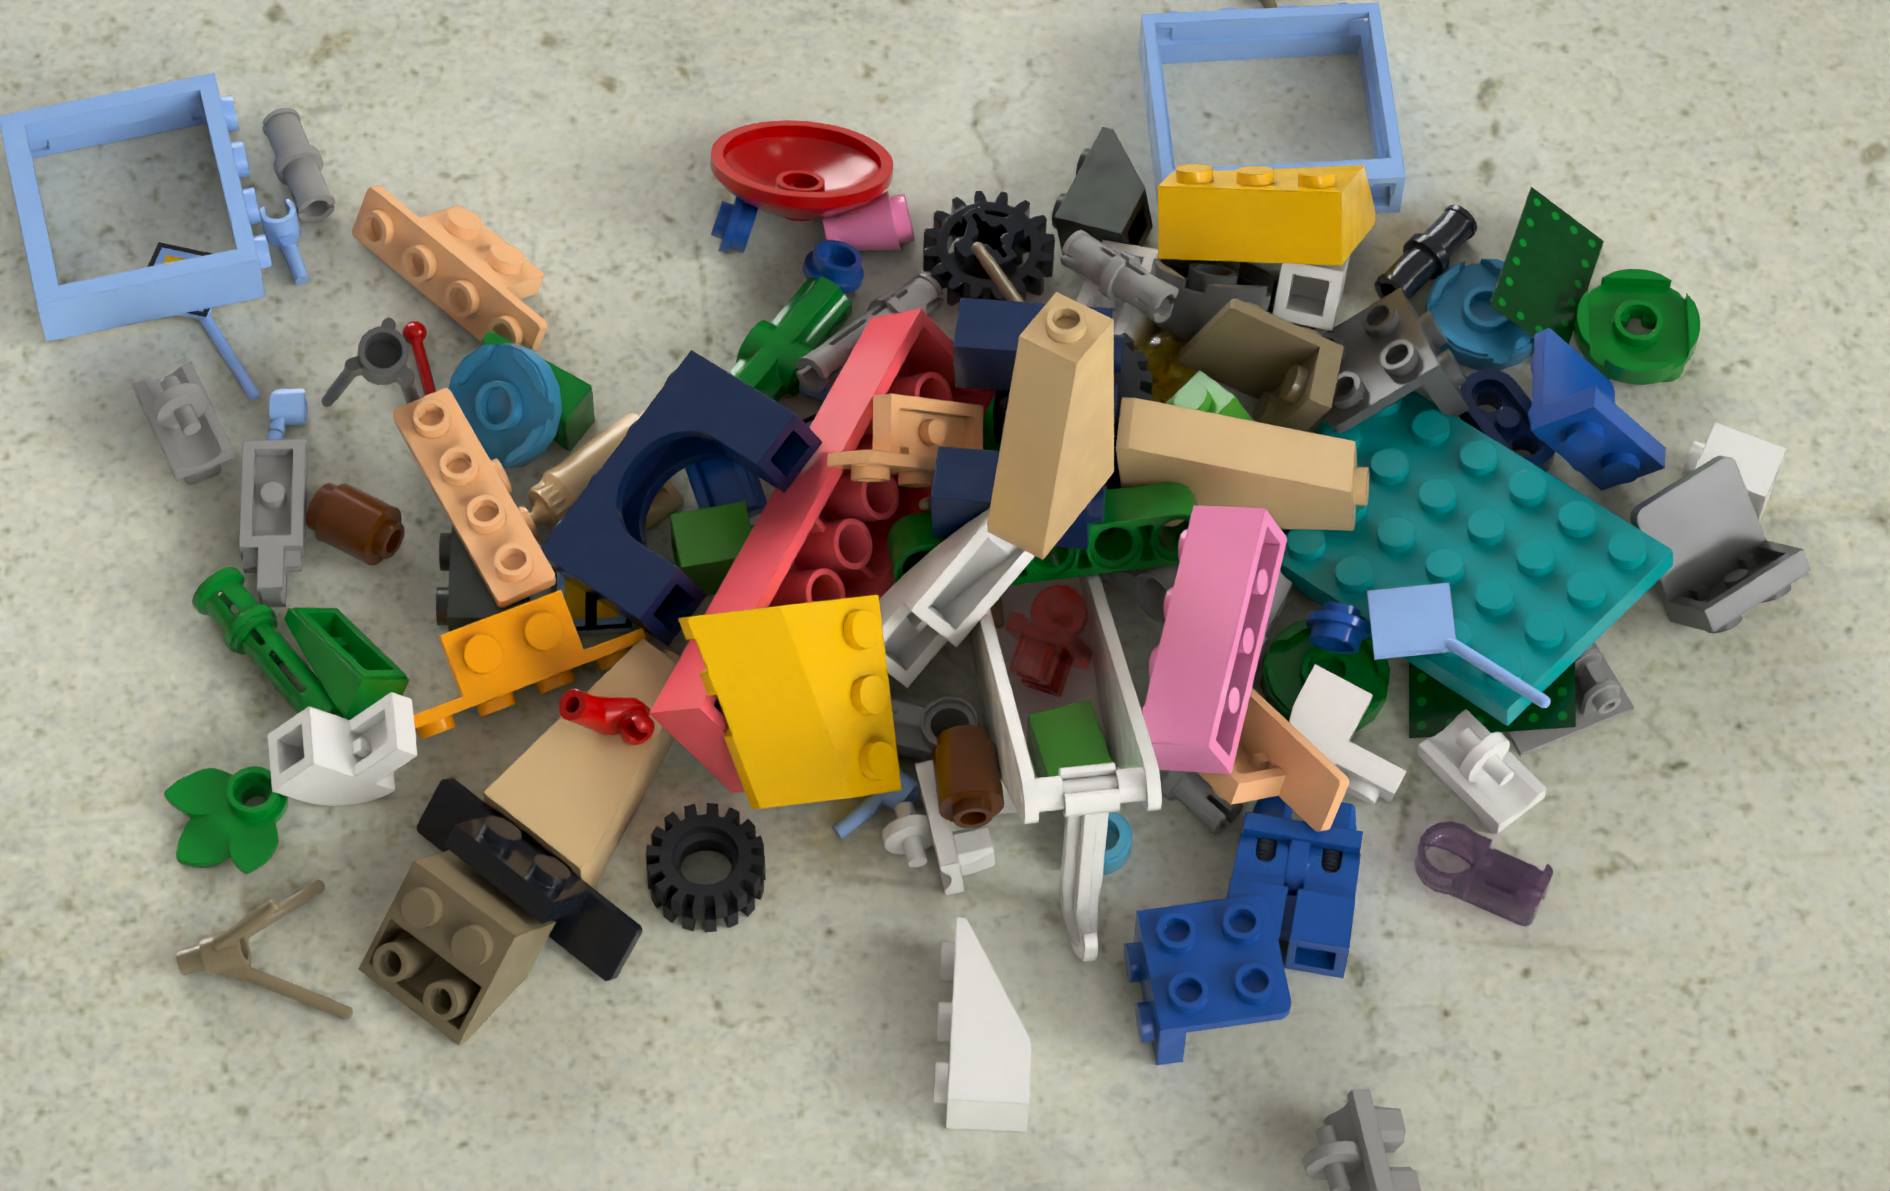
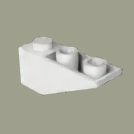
(989, 1047)

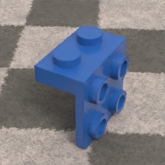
(1581, 422)
(1205, 970)

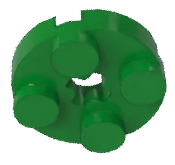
(1632, 357)

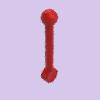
(415, 335)

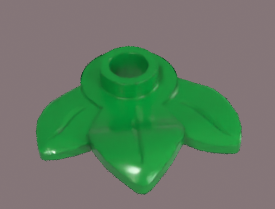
(221, 821)

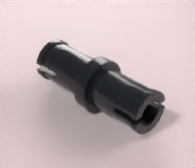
(1428, 253)

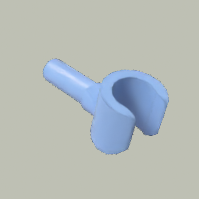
(284, 234)
(286, 408)
(875, 803)

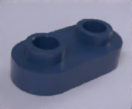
(1510, 421)

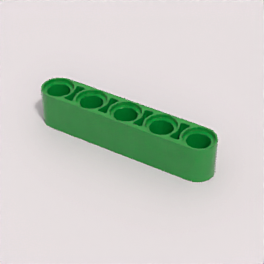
(1137, 545)

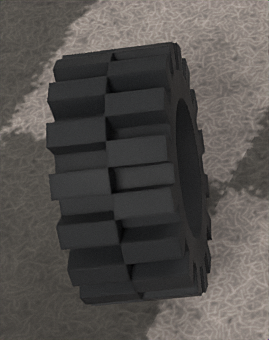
(698, 834)

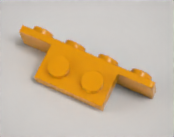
(514, 651)

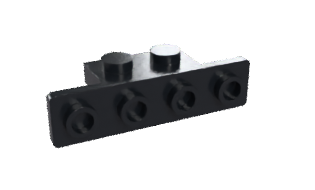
(531, 877)

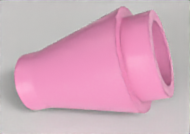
(873, 227)

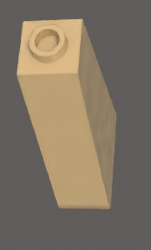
(1055, 426)
(1239, 462)
(581, 786)

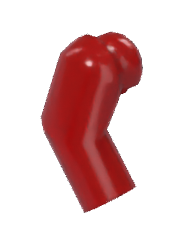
(608, 715)

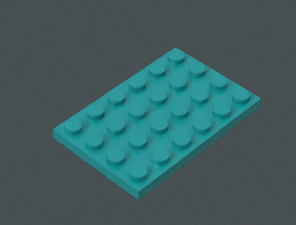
(1524, 554)

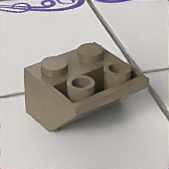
(453, 945)

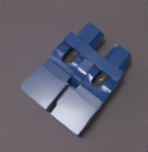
(1305, 878)

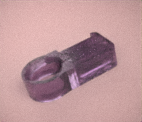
(1494, 879)

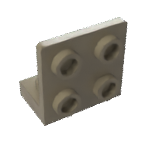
(1269, 359)

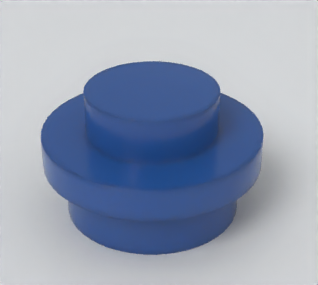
(734, 224)
(837, 263)
(1337, 628)

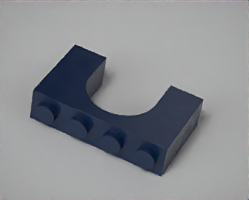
(985, 359)
(692, 419)

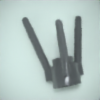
(380, 360)

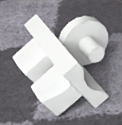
(1482, 771)
(956, 851)

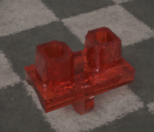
(1051, 641)

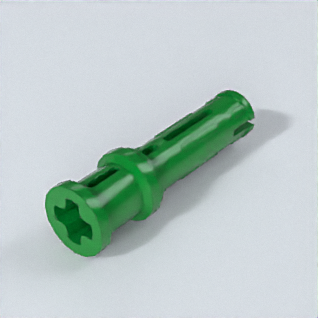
(256, 634)

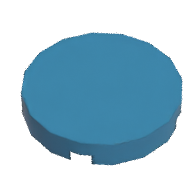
(1474, 329)
(509, 401)

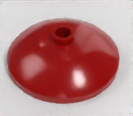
(801, 168)

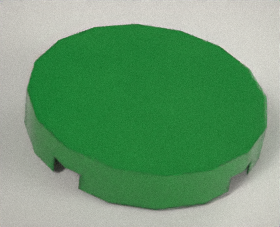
(1293, 658)

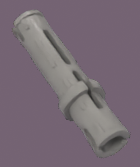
(829, 358)

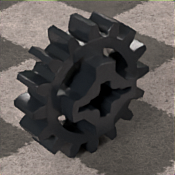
(1005, 235)

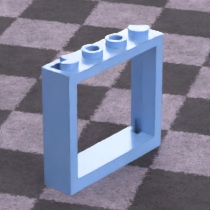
(1278, 34)
(152, 290)

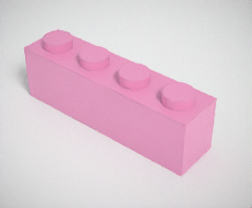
(1212, 637)

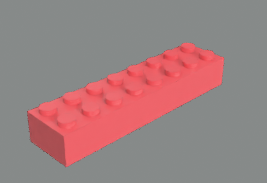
(825, 530)

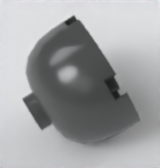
(1206, 289)

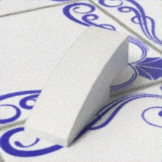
(946, 596)

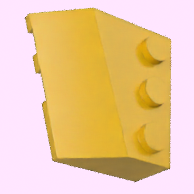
(1264, 214)
(802, 698)

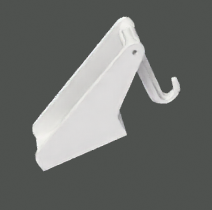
(1084, 791)

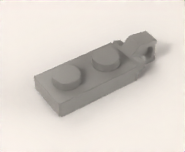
(273, 513)

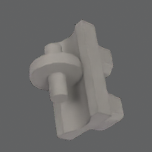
(185, 424)
(1356, 1146)

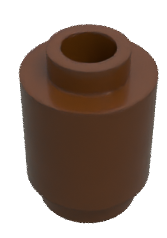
(355, 522)
(967, 776)

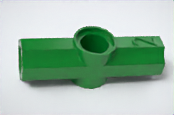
(805, 323)

